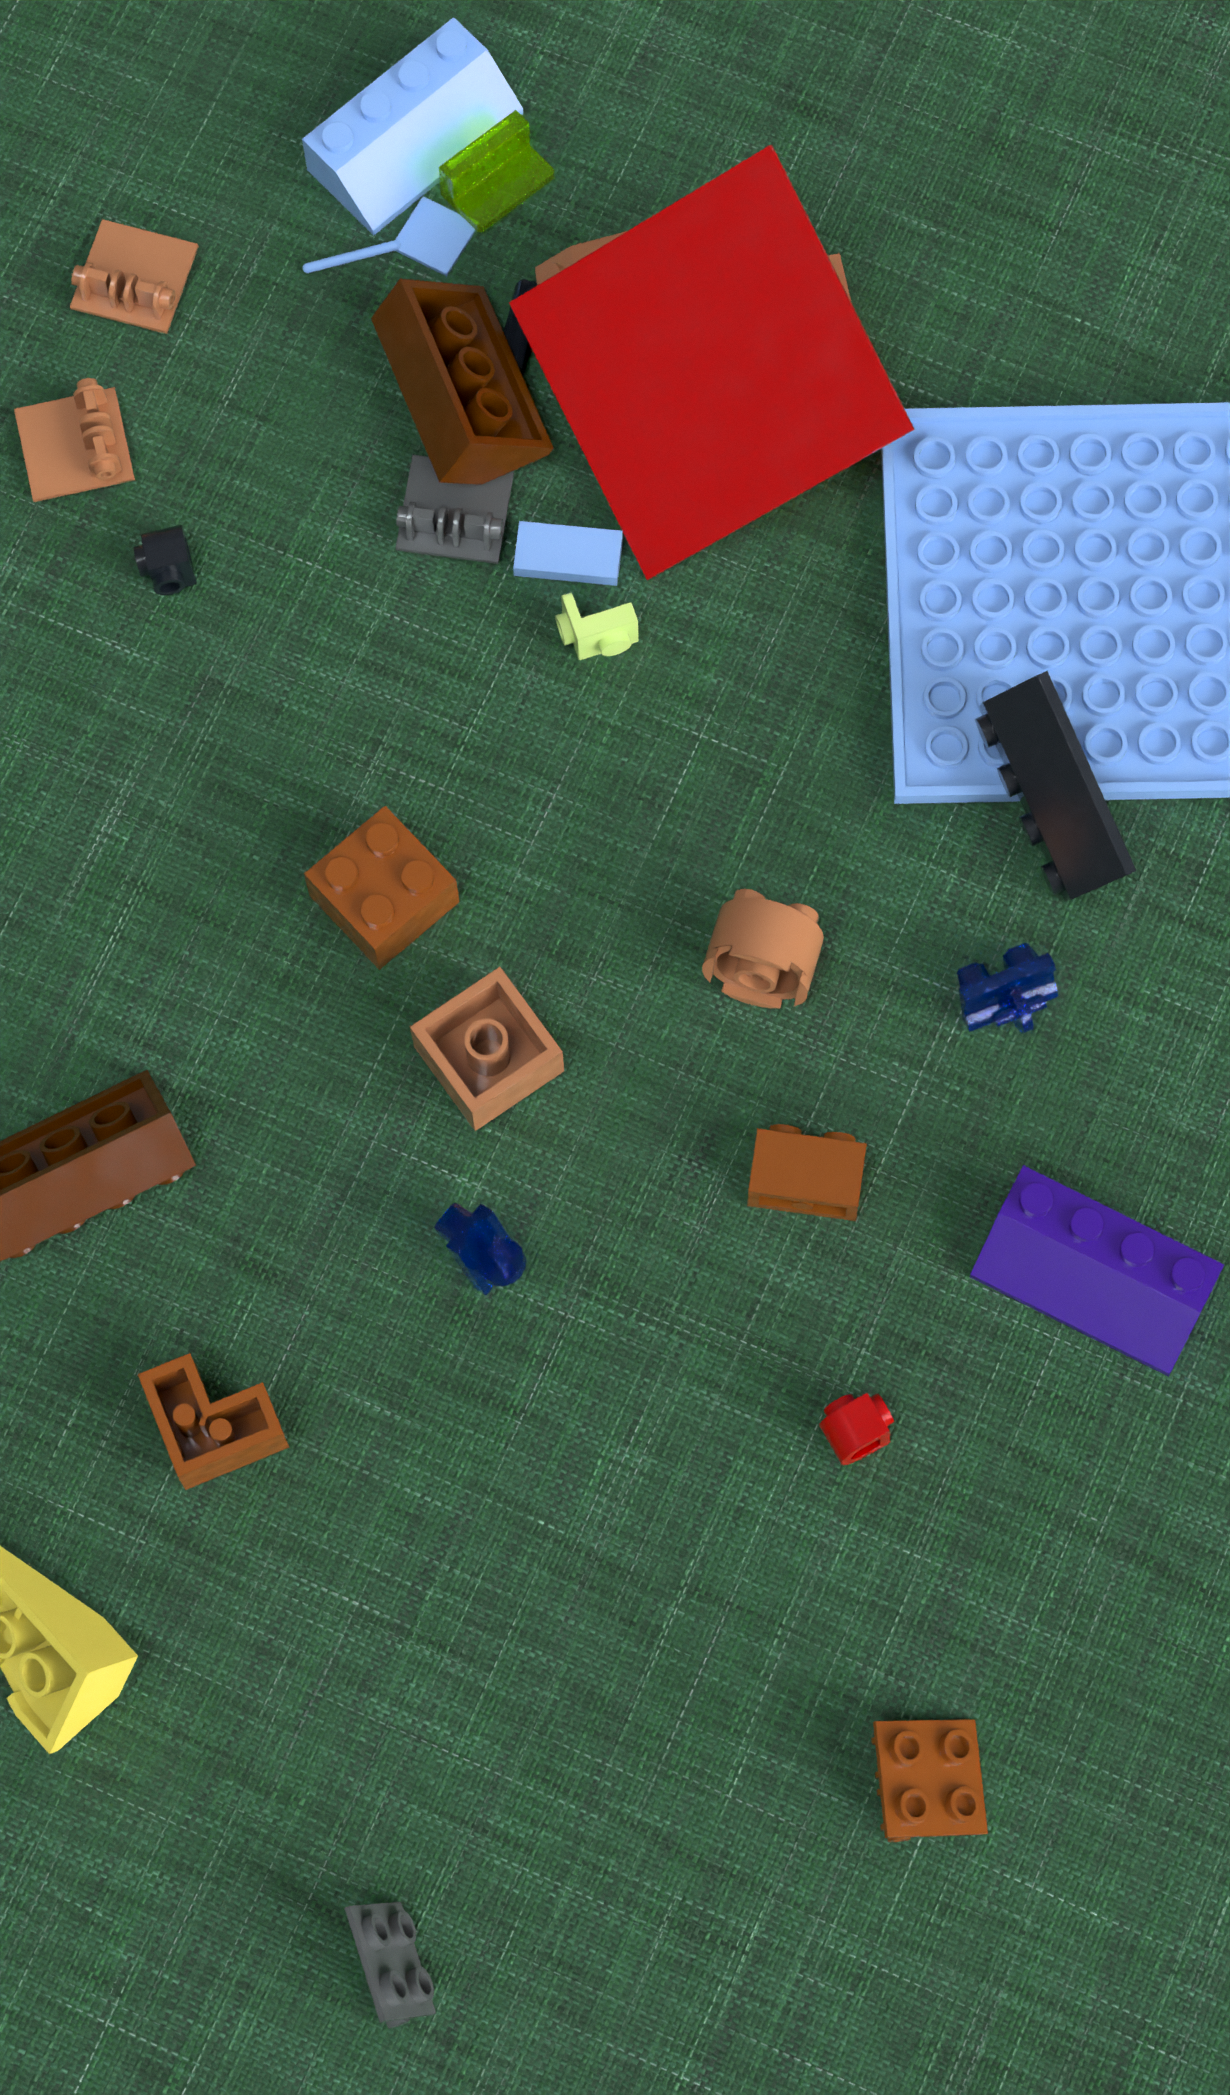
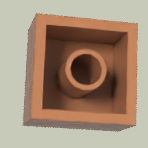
(487, 1048)

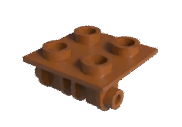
(929, 1778)

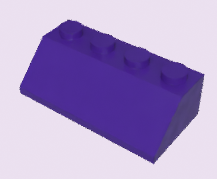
(1096, 1270)

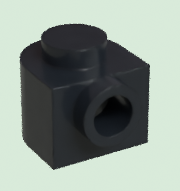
(166, 560)

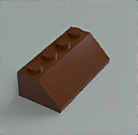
(460, 381)
(86, 1162)

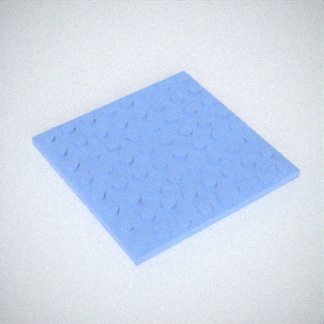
(1068, 551)

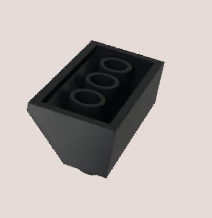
(1054, 787)

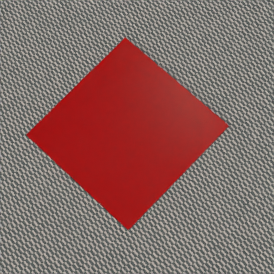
(711, 363)

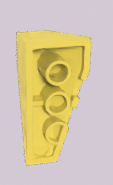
(56, 1655)

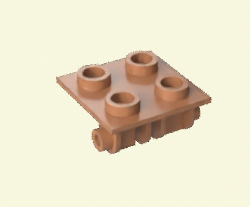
(133, 276)
(74, 442)

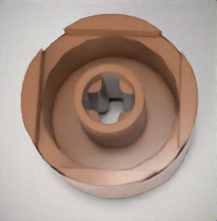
(764, 950)

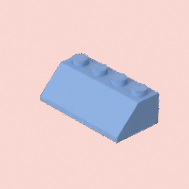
(397, 131)

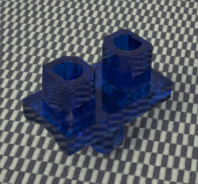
(1009, 993)
(481, 1247)

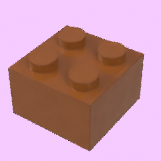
(382, 887)

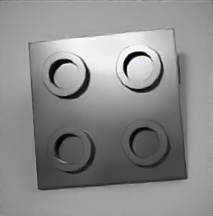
(452, 517)
(391, 1962)

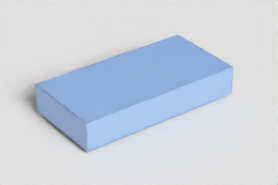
(568, 553)

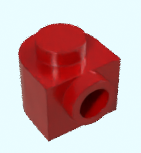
(856, 1426)

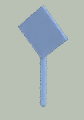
(430, 237)

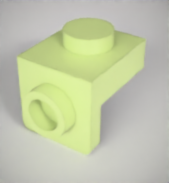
(603, 632)

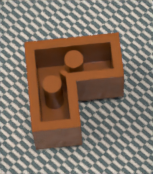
(208, 1436)

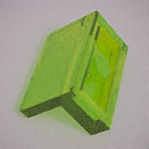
(494, 173)

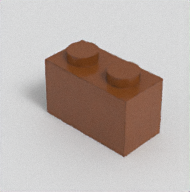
(806, 1172)

